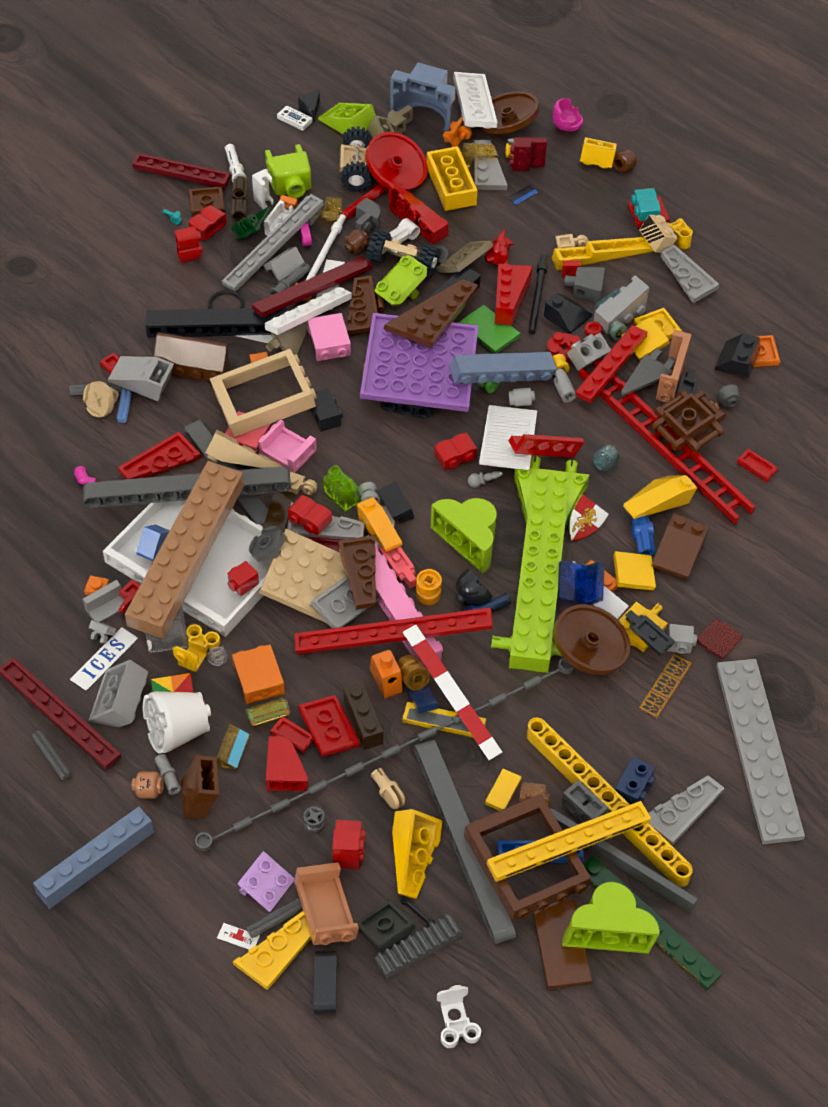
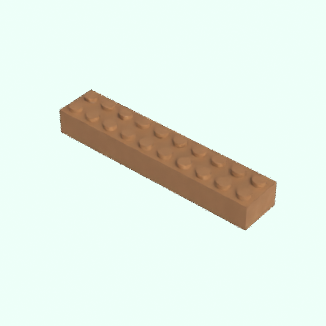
(184, 550)

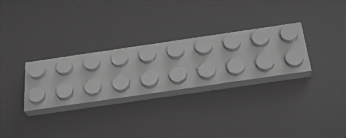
(760, 752)

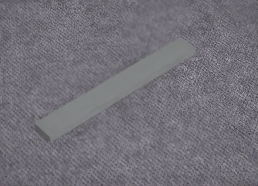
(272, 243)

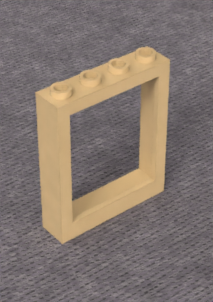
(268, 413)

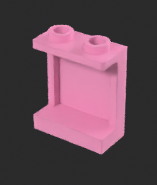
(329, 337)
(286, 447)

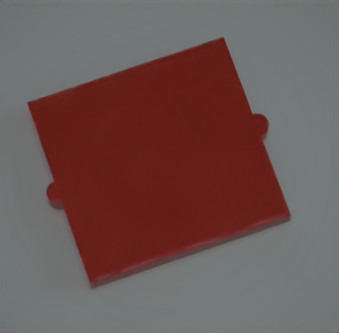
(719, 638)

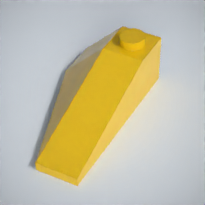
(661, 495)
(413, 841)

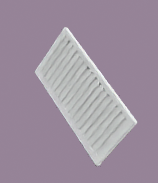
(499, 427)

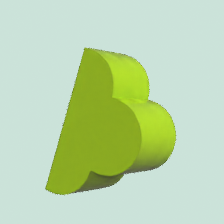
(467, 528)
(612, 922)

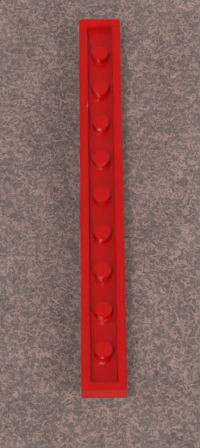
(392, 631)

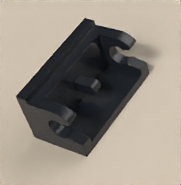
(396, 503)

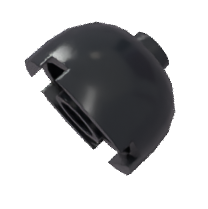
(471, 589)

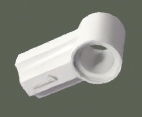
(405, 230)

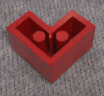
(348, 844)

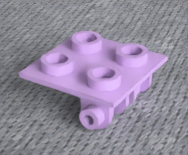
(265, 881)

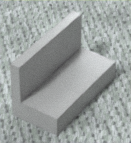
(284, 263)
(104, 602)

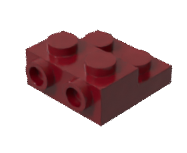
(527, 153)

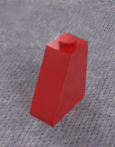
(284, 767)

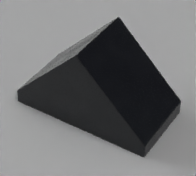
(310, 103)

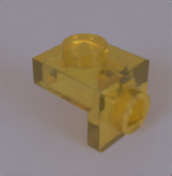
(332, 208)

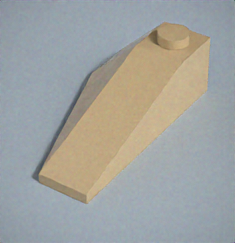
(228, 450)

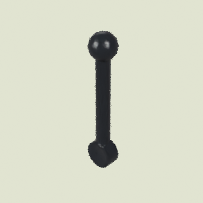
(405, 901)

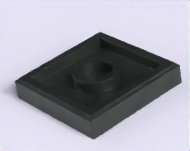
(385, 926)

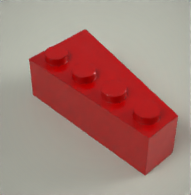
(511, 288)

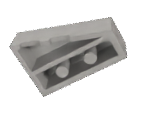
(623, 307)

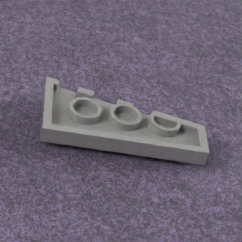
(488, 172)
(688, 274)
(338, 528)
(682, 810)

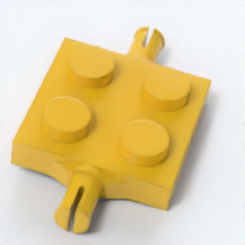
(652, 614)

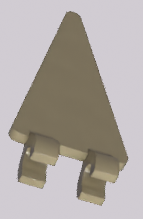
(289, 339)

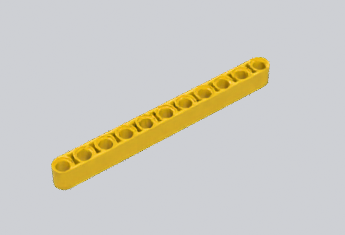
(604, 791)

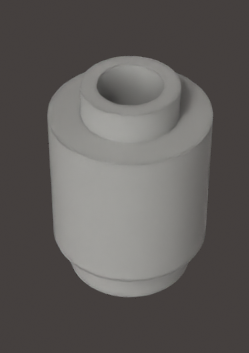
(521, 397)

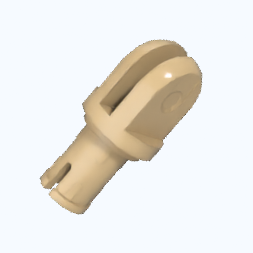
(388, 789)

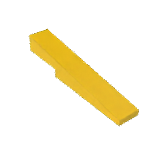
(601, 251)

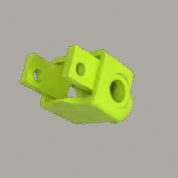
(289, 173)

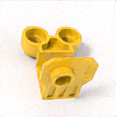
(197, 647)

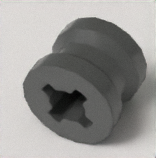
(315, 814)

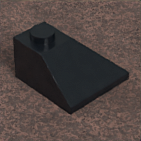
(565, 313)

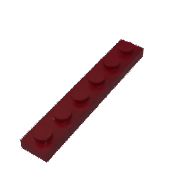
(181, 170)

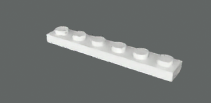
(307, 311)

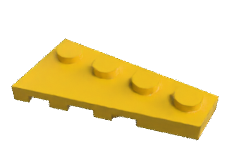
(274, 955)

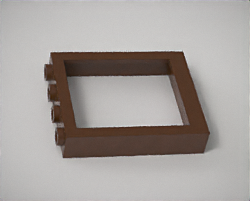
(542, 899)

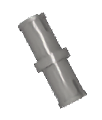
(168, 774)

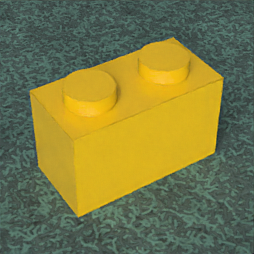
(598, 153)

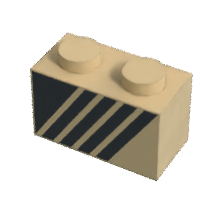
(658, 233)

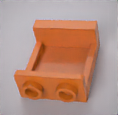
(258, 673)

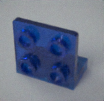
(581, 582)

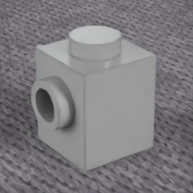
(683, 637)

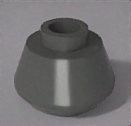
(728, 395)

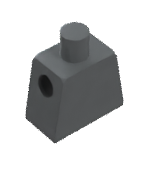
(586, 283)

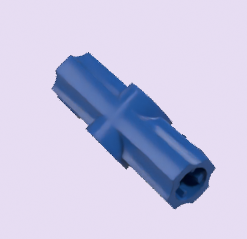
(643, 533)

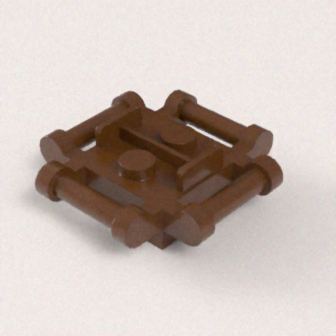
(689, 418)

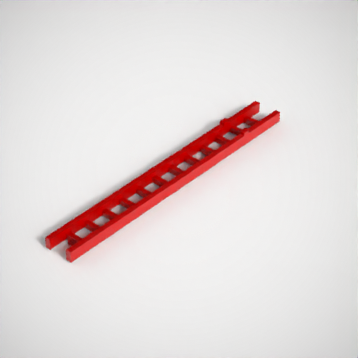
(726, 509)

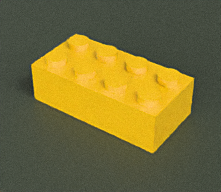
(451, 178)

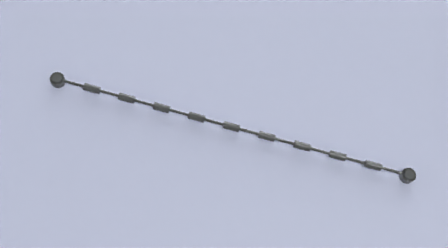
(204, 840)

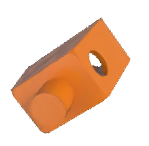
(383, 667)

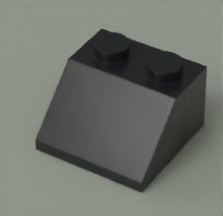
(739, 355)

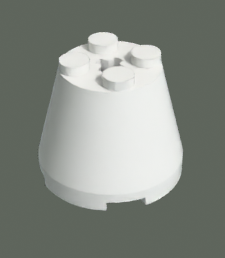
(174, 718)

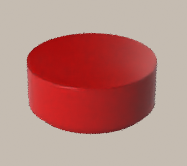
(593, 328)

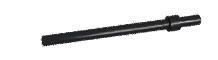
(541, 270)

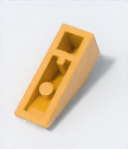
(378, 524)

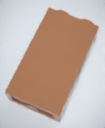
(679, 351)
(325, 904)

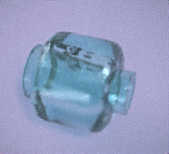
(605, 457)

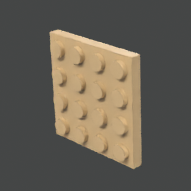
(302, 573)

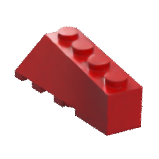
(408, 206)

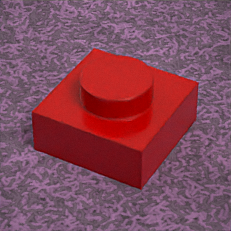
(570, 268)

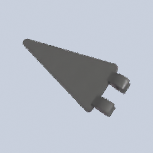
(648, 372)

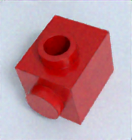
(242, 578)

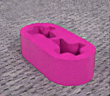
(305, 235)

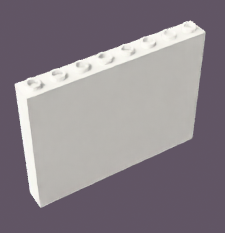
(209, 596)

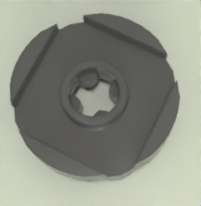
(268, 544)

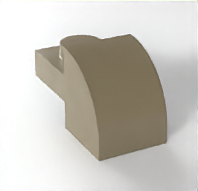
(401, 118)

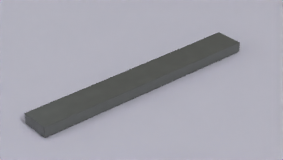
(249, 503)
(635, 869)

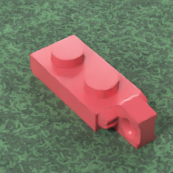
(401, 565)

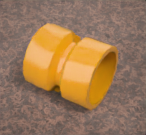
(428, 587)

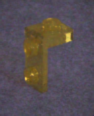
(472, 150)

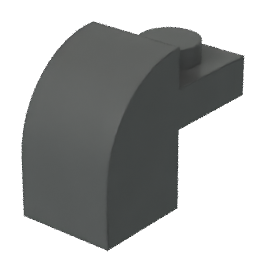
(367, 215)

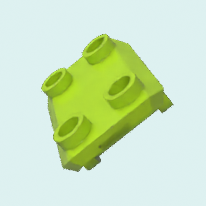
(402, 281)

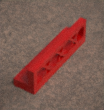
(546, 445)

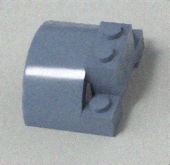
(423, 88)

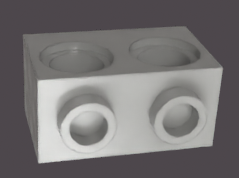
(588, 351)

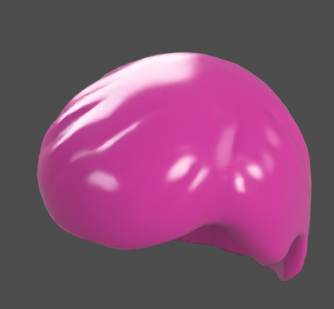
(566, 116)

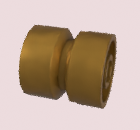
(413, 672)

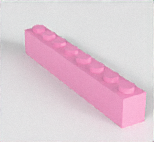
(395, 602)

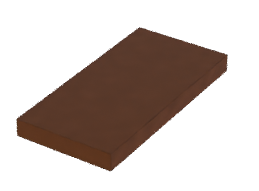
(561, 964)

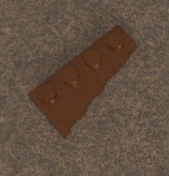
(361, 306)
(360, 569)

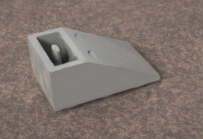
(142, 375)

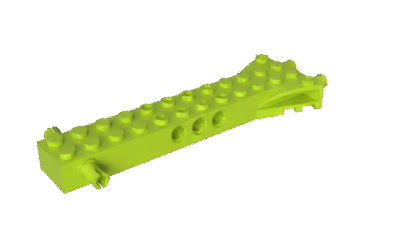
(547, 506)

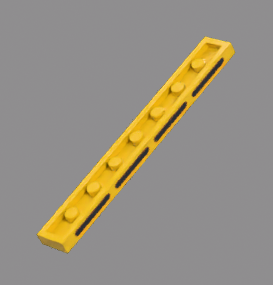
(568, 841)

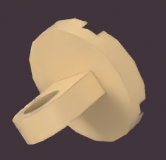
(99, 398)

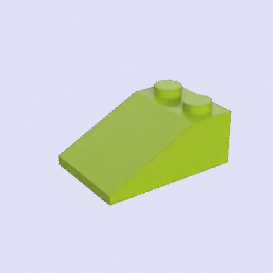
(348, 115)

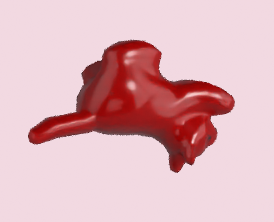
(499, 252)

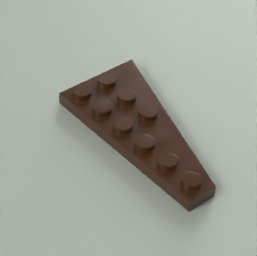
(432, 317)

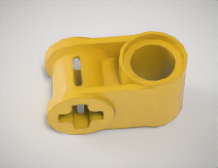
(683, 233)

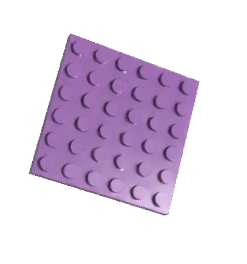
(414, 373)

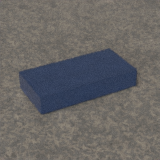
(423, 699)

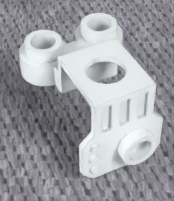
(450, 1000)

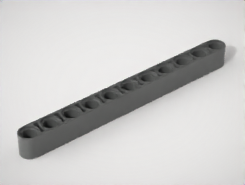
(176, 487)
(455, 819)

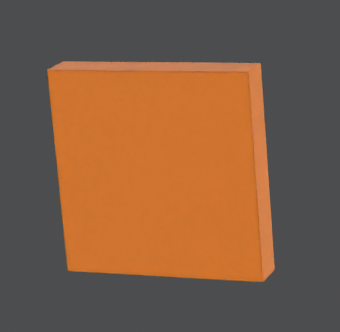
(768, 352)

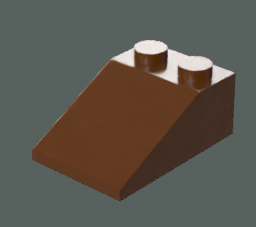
(680, 546)

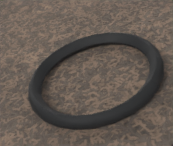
(225, 291)

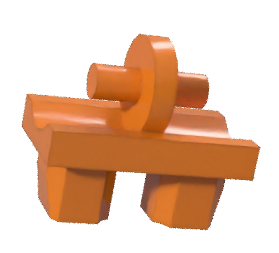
(457, 133)

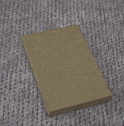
(464, 256)

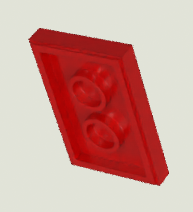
(328, 726)

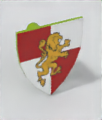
(585, 518)

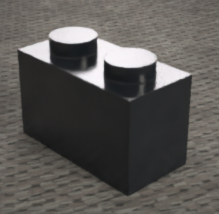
(326, 412)

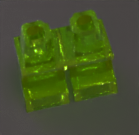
(340, 488)

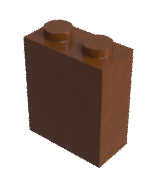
(200, 787)

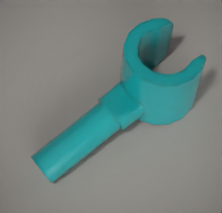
(175, 217)

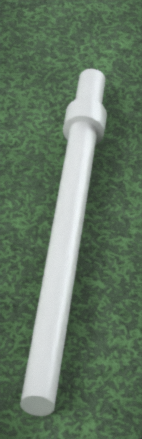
(335, 229)

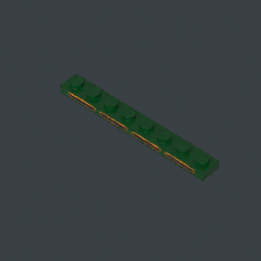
(668, 940)

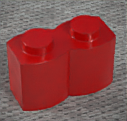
(208, 221)
(188, 244)
(455, 451)
(309, 515)

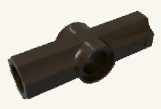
(239, 198)

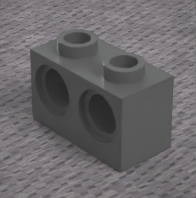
(583, 803)

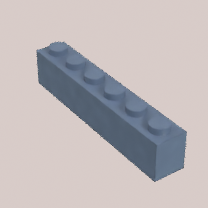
(502, 367)
(93, 857)

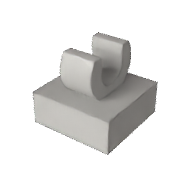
(102, 629)

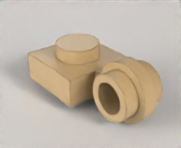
(567, 241)
(298, 482)

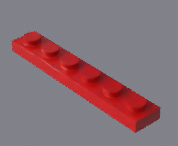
(611, 364)

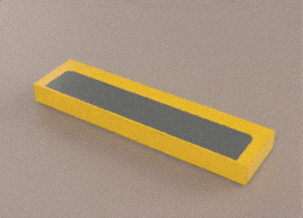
(435, 719)

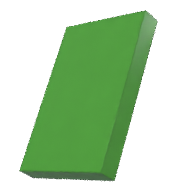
(491, 335)

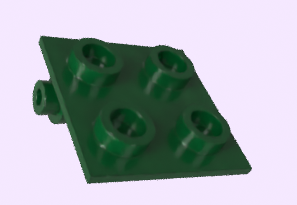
(249, 224)

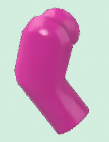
(82, 476)

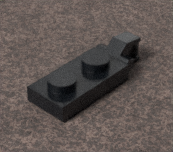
(687, 382)
(649, 632)

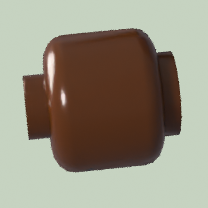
(624, 160)
(356, 241)

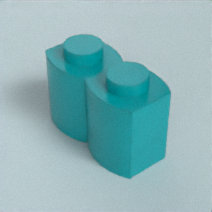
(645, 203)

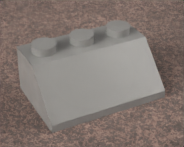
(119, 695)

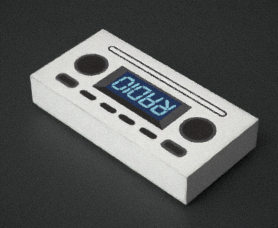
(294, 118)

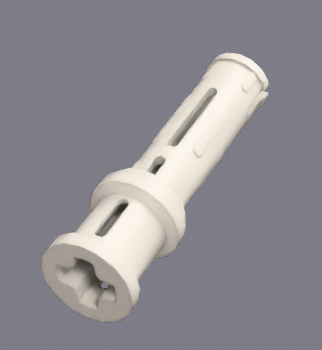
(235, 169)

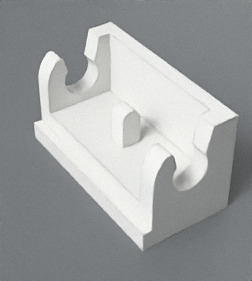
(261, 188)
(276, 216)

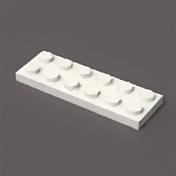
(475, 100)

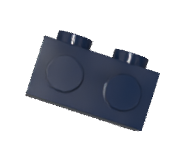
(635, 781)

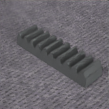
(418, 946)

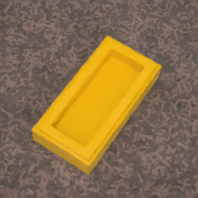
(503, 790)

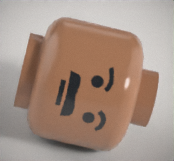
(148, 785)

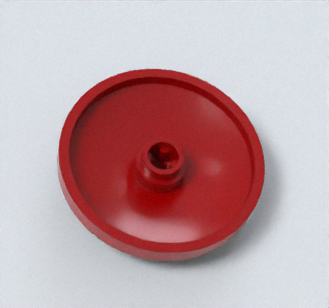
(396, 161)

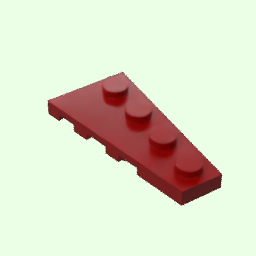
(161, 457)

